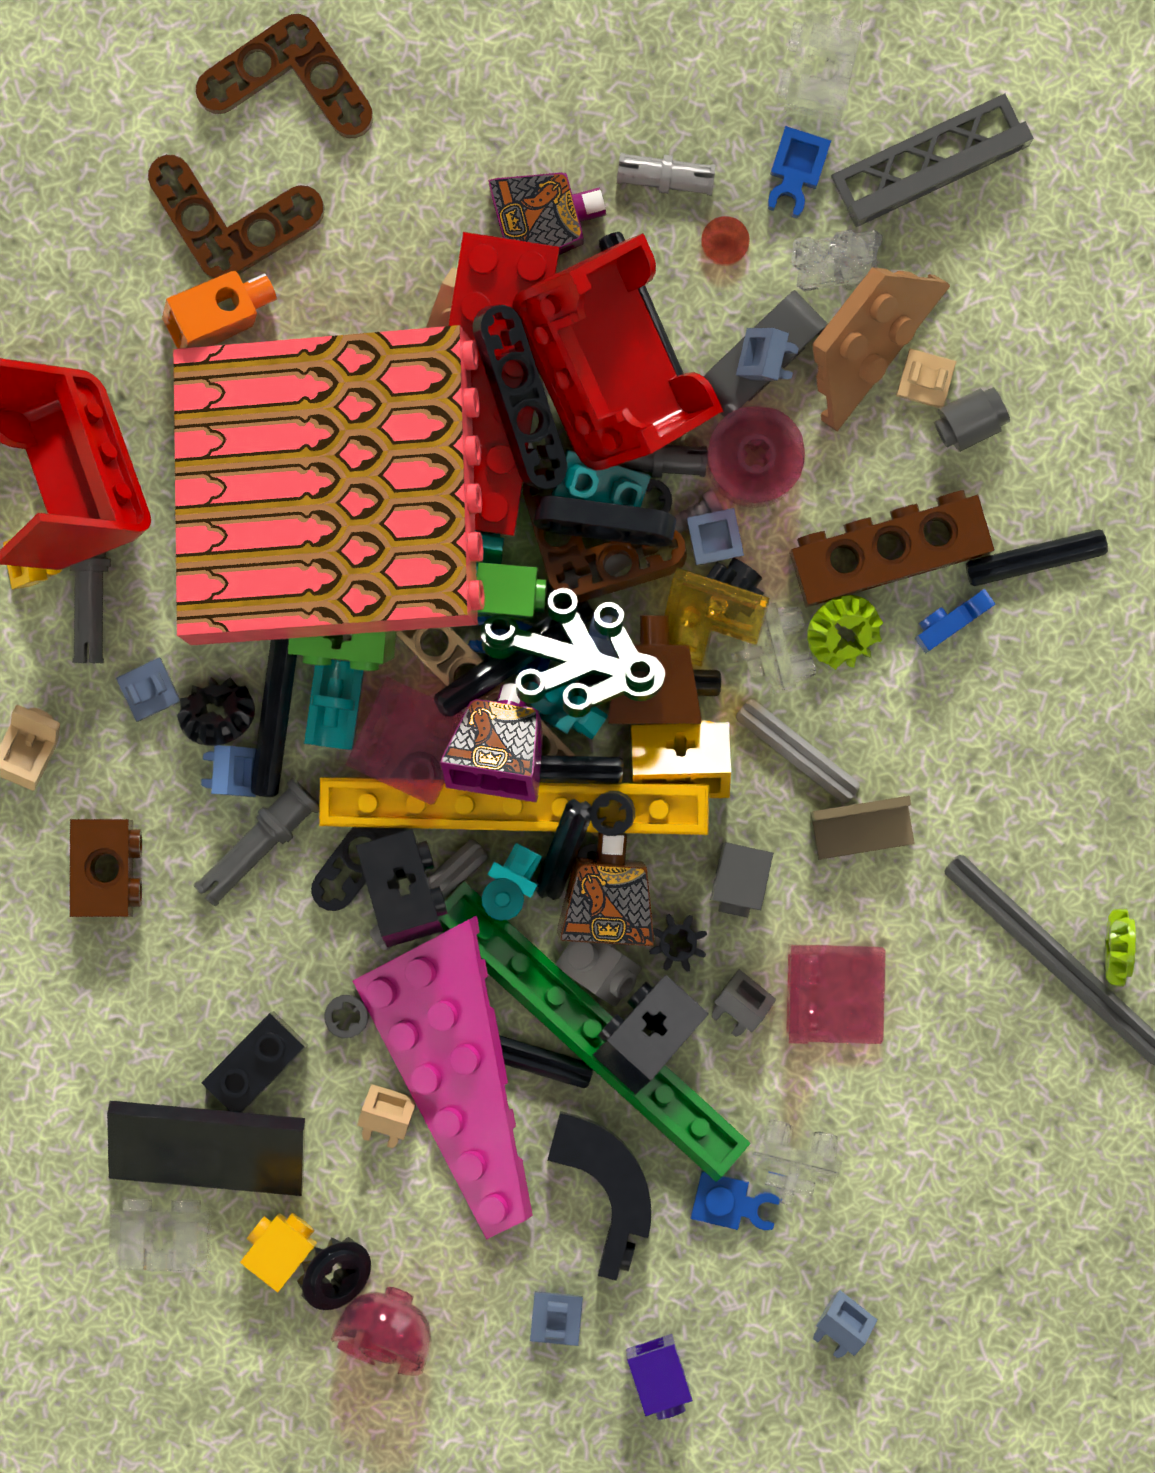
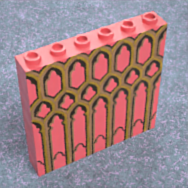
(326, 486)

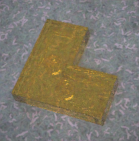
(707, 605)

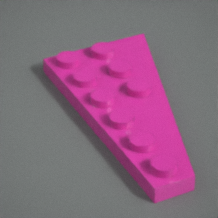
(450, 1055)

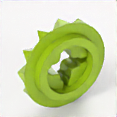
(854, 614)
(1120, 947)

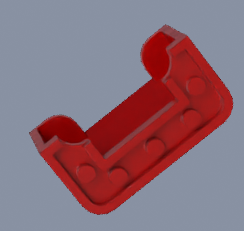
(608, 360)

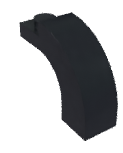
(606, 1157)

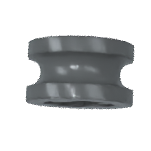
(338, 1004)

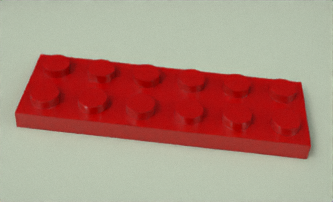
(489, 275)

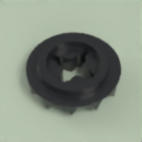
(209, 727)
(346, 1281)

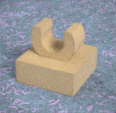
(926, 378)
(386, 1113)

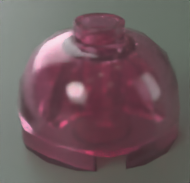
(385, 1330)

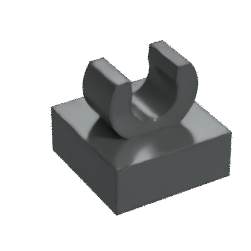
(744, 1002)

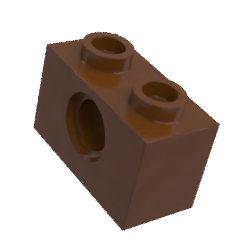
(87, 844)

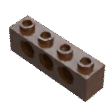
(967, 540)

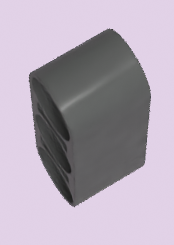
(791, 316)

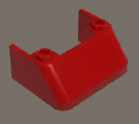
(77, 463)

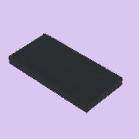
(206, 1148)

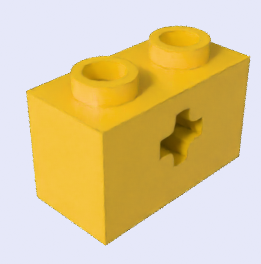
(683, 755)

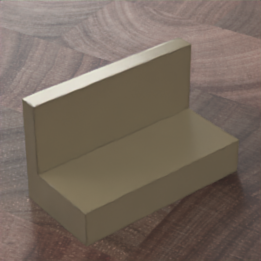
(862, 827)

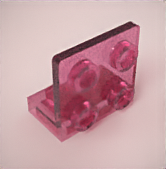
(404, 741)
(835, 994)

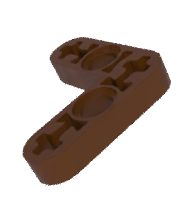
(302, 62)
(236, 235)
(575, 557)

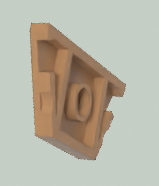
(869, 335)

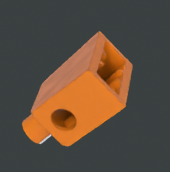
(199, 322)

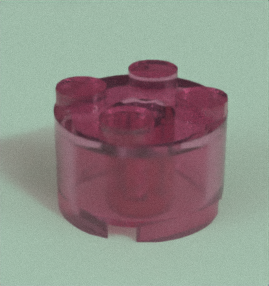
(754, 429)

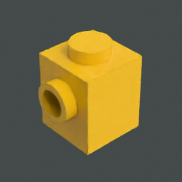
(278, 1248)

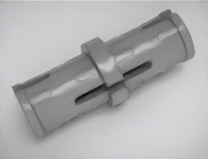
(666, 174)

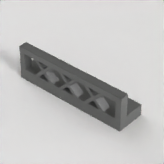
(939, 174)

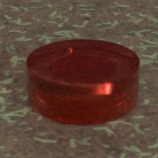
(725, 241)

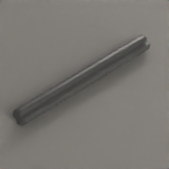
(1053, 956)

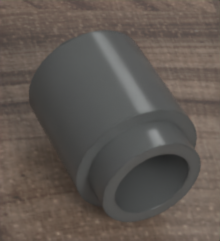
(971, 419)

